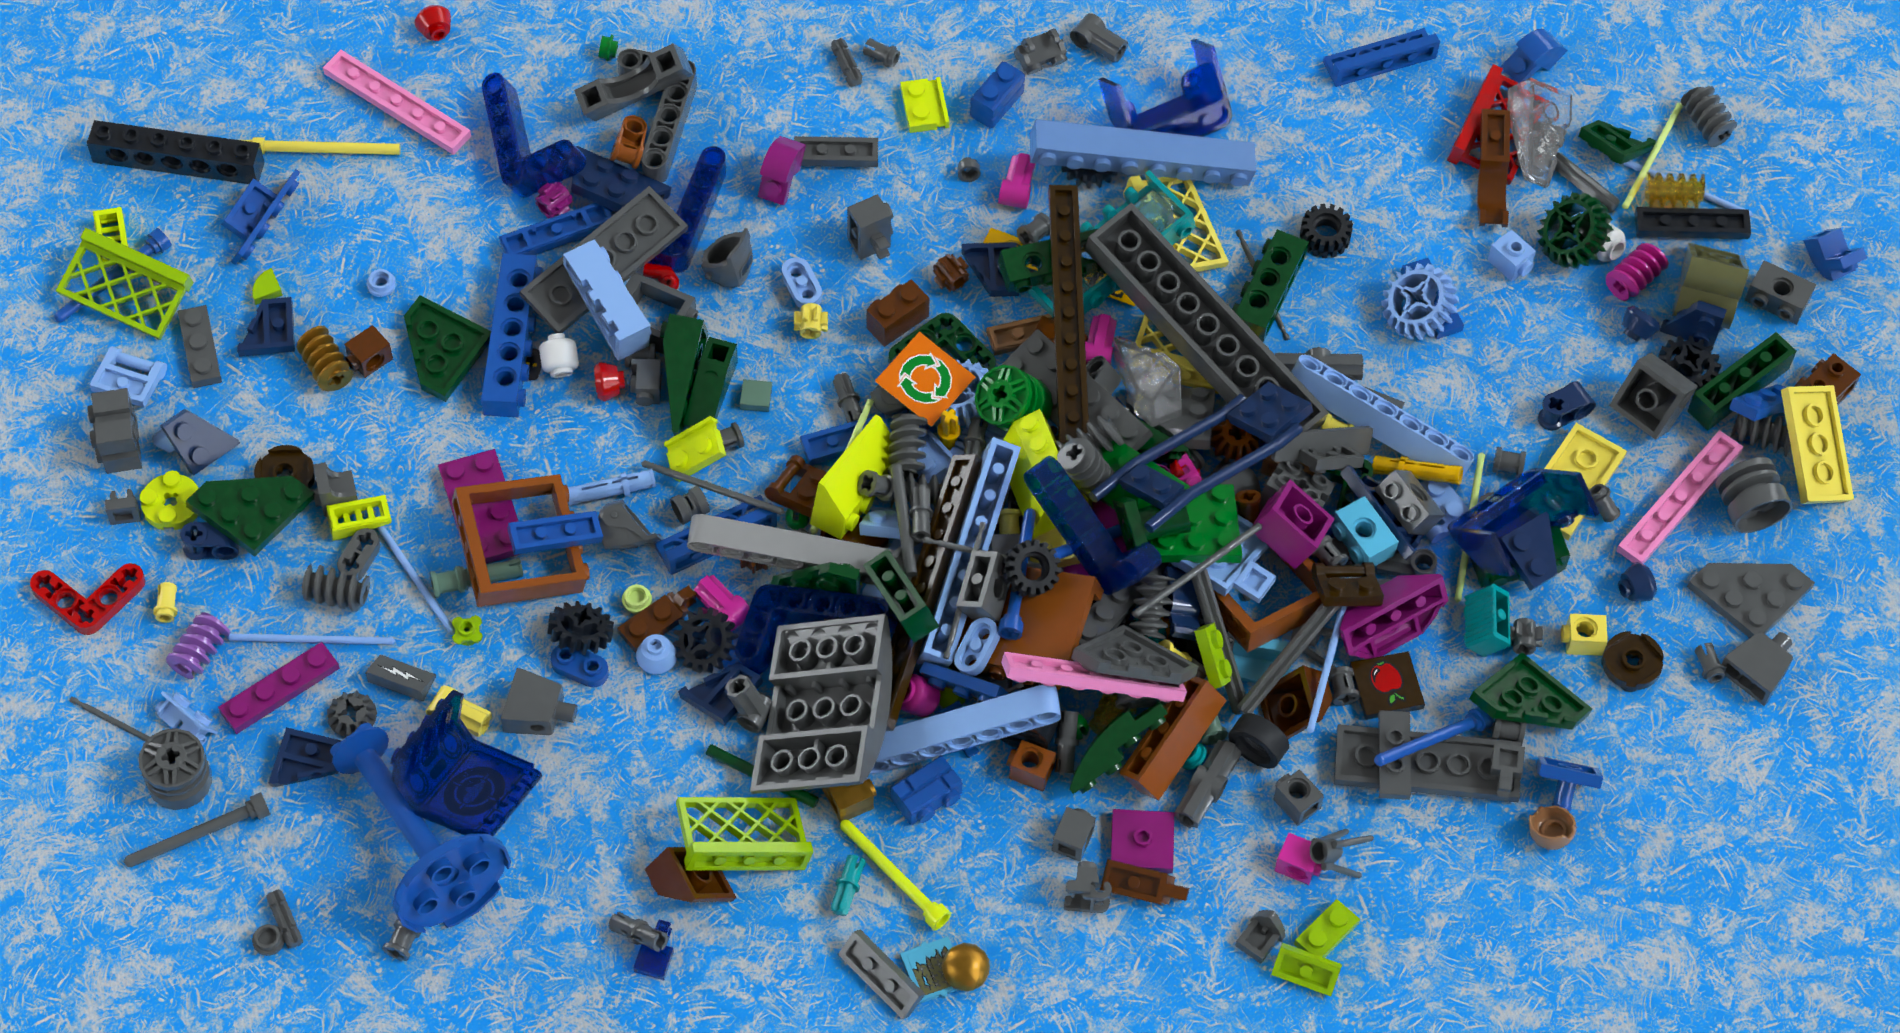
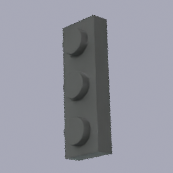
(839, 151)
(199, 346)
(881, 974)

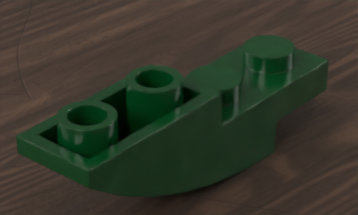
(1104, 751)

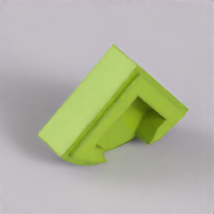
(266, 287)

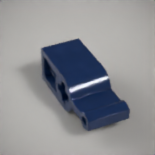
(1184, 609)

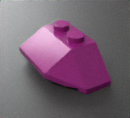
(1406, 613)

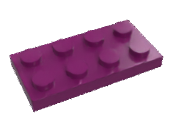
(490, 517)

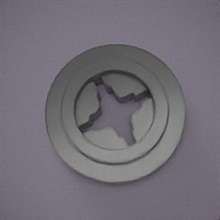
(345, 725)

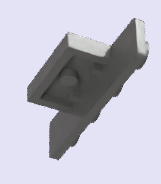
(1328, 448)

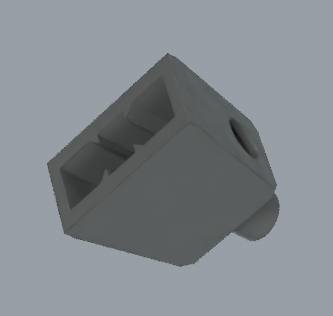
(1759, 664)
(535, 705)

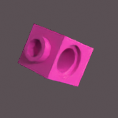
(1296, 861)

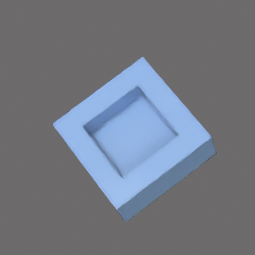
(1254, 581)

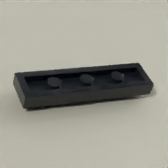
(1692, 223)

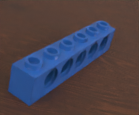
(496, 398)

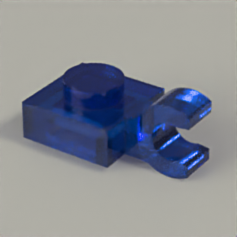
(655, 963)

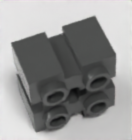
(115, 431)
(1315, 486)

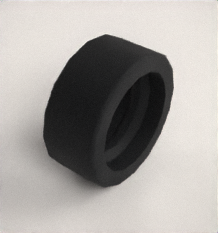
(1259, 740)

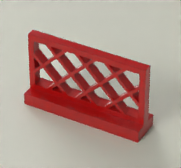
(1471, 128)

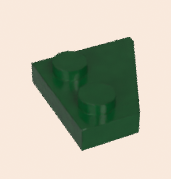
(1614, 141)

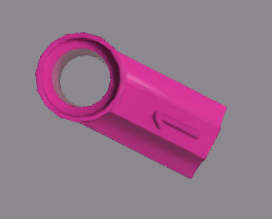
(1017, 188)
(1101, 337)
(716, 595)

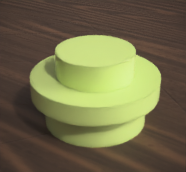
(636, 598)

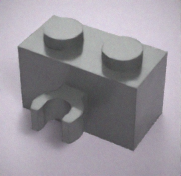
(870, 227)

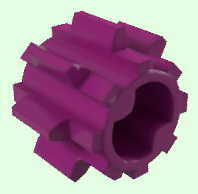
(553, 199)

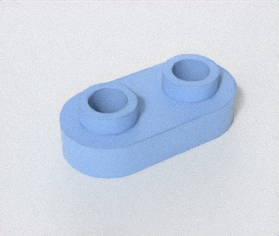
(802, 285)
(975, 647)

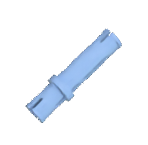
(609, 487)

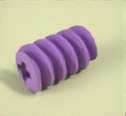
(196, 644)

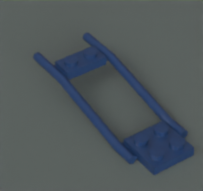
(1267, 414)

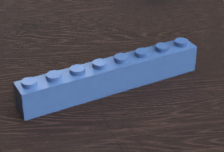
(1140, 151)

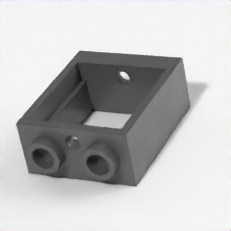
(640, 285)

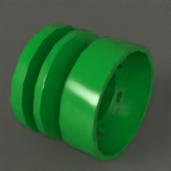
(1009, 395)

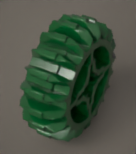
(1590, 230)

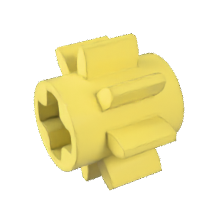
(810, 321)

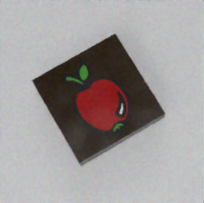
(1387, 684)

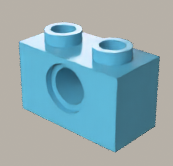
(1363, 518)

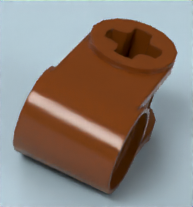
(630, 141)

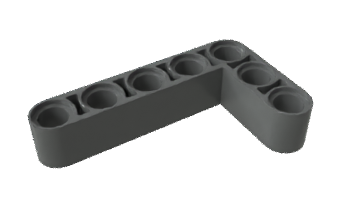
(668, 119)

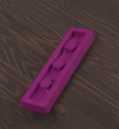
(279, 687)

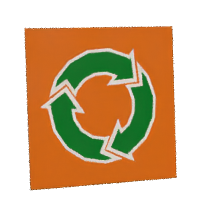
(925, 378)

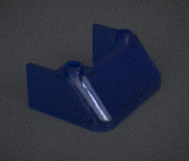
(1196, 113)
(1516, 503)

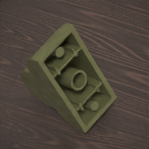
(1711, 278)

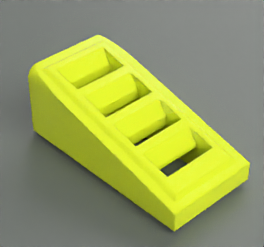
(109, 216)
(349, 527)

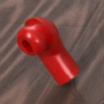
(662, 273)

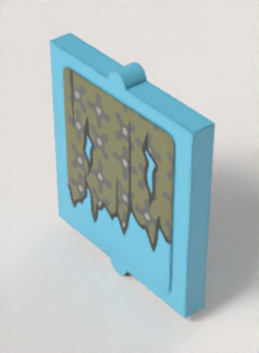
(925, 968)

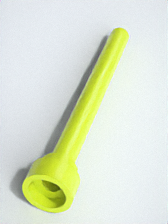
(935, 914)

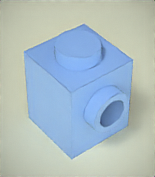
(1512, 256)

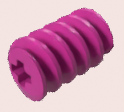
(1636, 271)

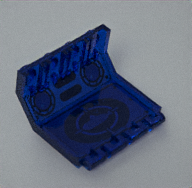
(458, 778)

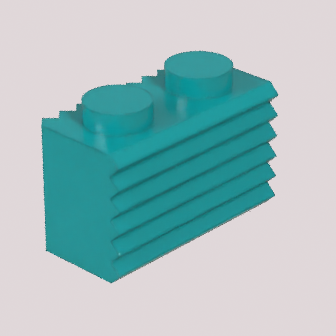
(1487, 620)

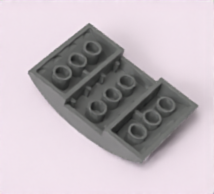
(825, 704)

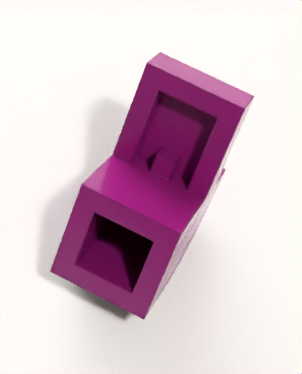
(778, 168)

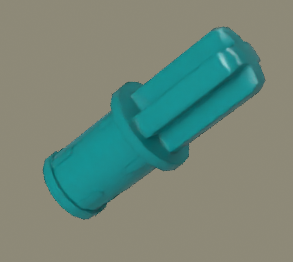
(847, 885)

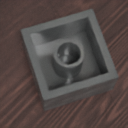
(1653, 395)

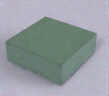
(756, 395)

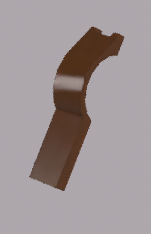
(1493, 167)

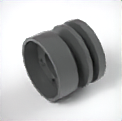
(1754, 495)
(180, 783)

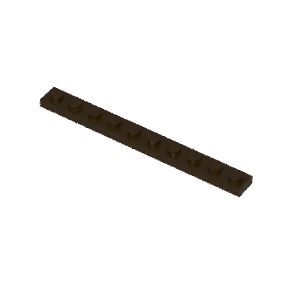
(1068, 310)
(932, 569)

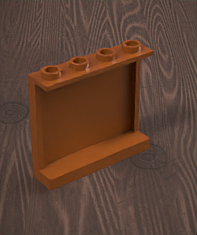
(1050, 621)

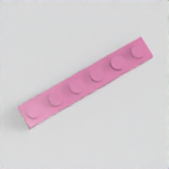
(397, 102)
(1679, 498)
(1072, 674)

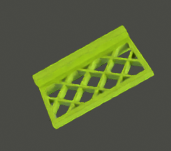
(141, 266)
(746, 853)

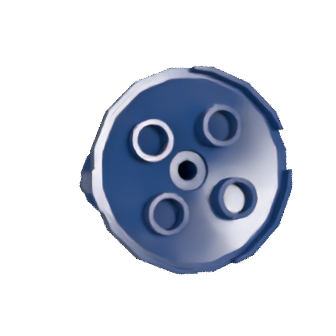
(449, 878)

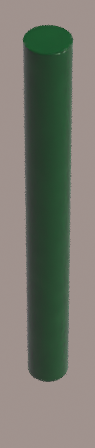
(747, 769)

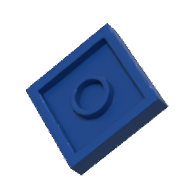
(1568, 776)

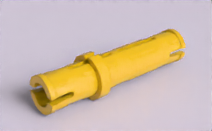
(1421, 470)

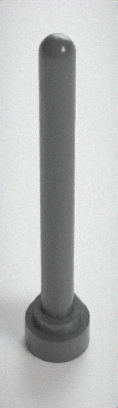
(254, 808)

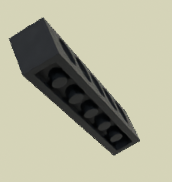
(175, 152)

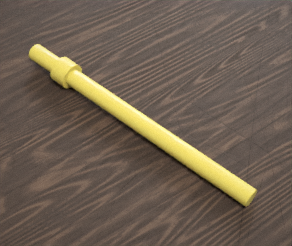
(327, 147)

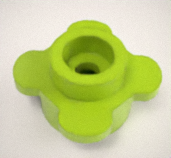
(470, 637)

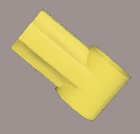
(473, 716)

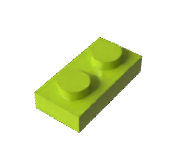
(1210, 646)
(1327, 930)
(1306, 969)

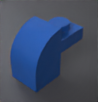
(1533, 51)
(1831, 254)

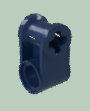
(1565, 406)
(208, 542)

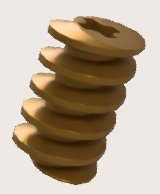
(323, 359)

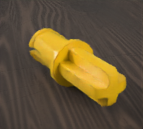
(949, 429)

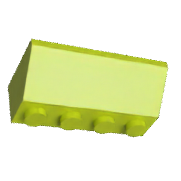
(1036, 442)
(837, 495)

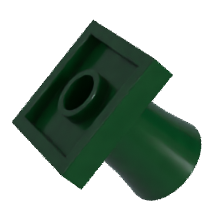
(1133, 519)

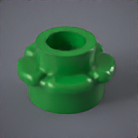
(608, 47)

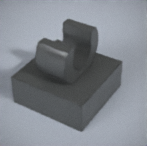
(122, 509)

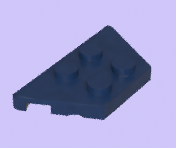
(612, 183)
(1366, 487)

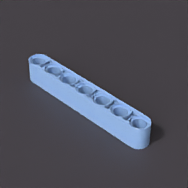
(1389, 422)
(968, 727)

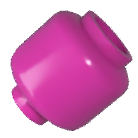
(920, 697)

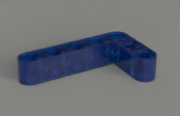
(518, 167)
(695, 198)
(1085, 531)
(789, 605)

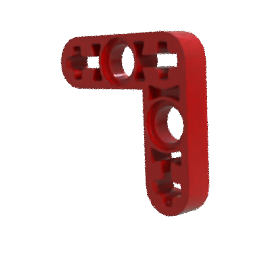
(92, 605)

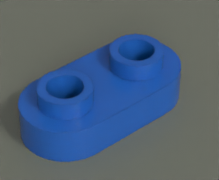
(577, 667)

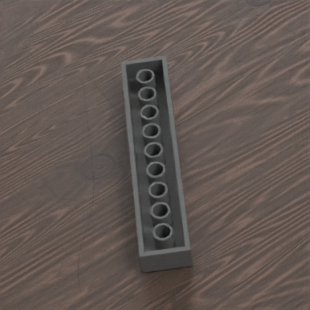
(1190, 311)

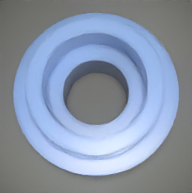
(381, 276)

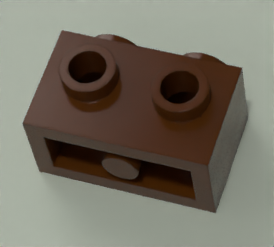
(897, 312)
(1833, 372)

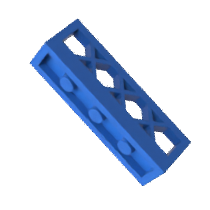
(1381, 57)
(683, 557)

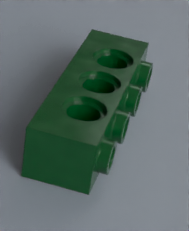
(1281, 249)
(1020, 279)

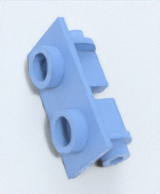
(177, 709)

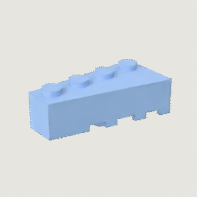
(607, 299)

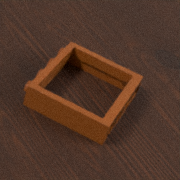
(524, 589)
(1255, 634)

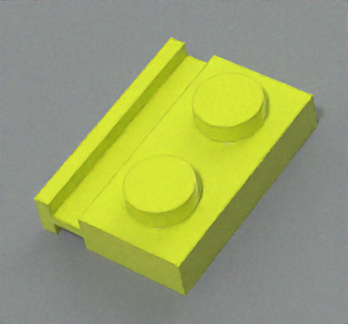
(924, 104)
(695, 447)

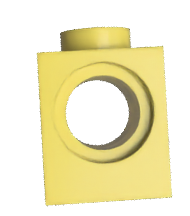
(1594, 626)

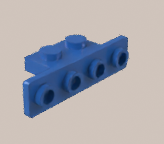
(252, 211)

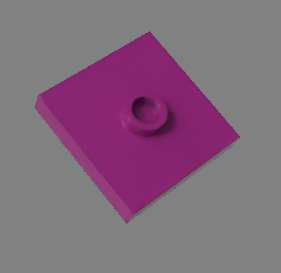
(1143, 838)

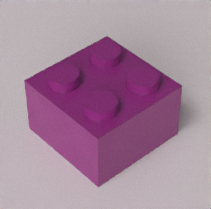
(1293, 524)

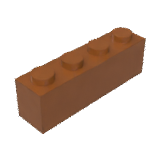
(1169, 745)

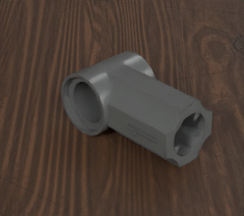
(1093, 34)
(1399, 566)
(751, 705)

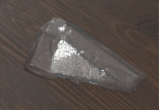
(1538, 124)
(1150, 381)

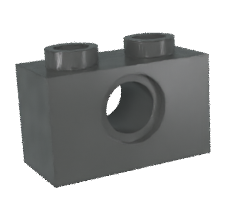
(1793, 290)
(1409, 502)
(983, 586)

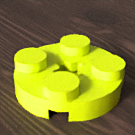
(155, 496)

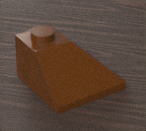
(1292, 700)
(672, 880)

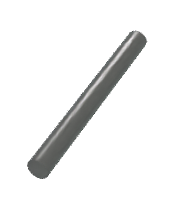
(903, 520)

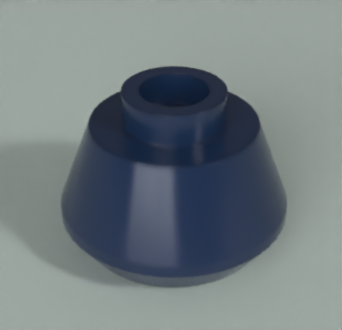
(1639, 324)
(1637, 583)

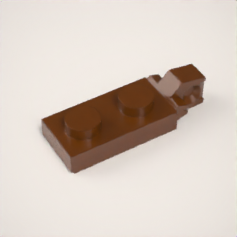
(658, 617)
(1142, 883)

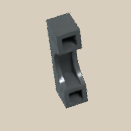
(612, 94)

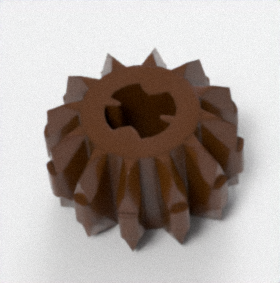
(1232, 441)

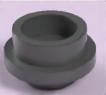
(268, 940)

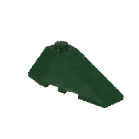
(683, 347)

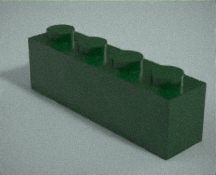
(1745, 376)

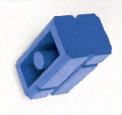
(997, 94)
(926, 791)

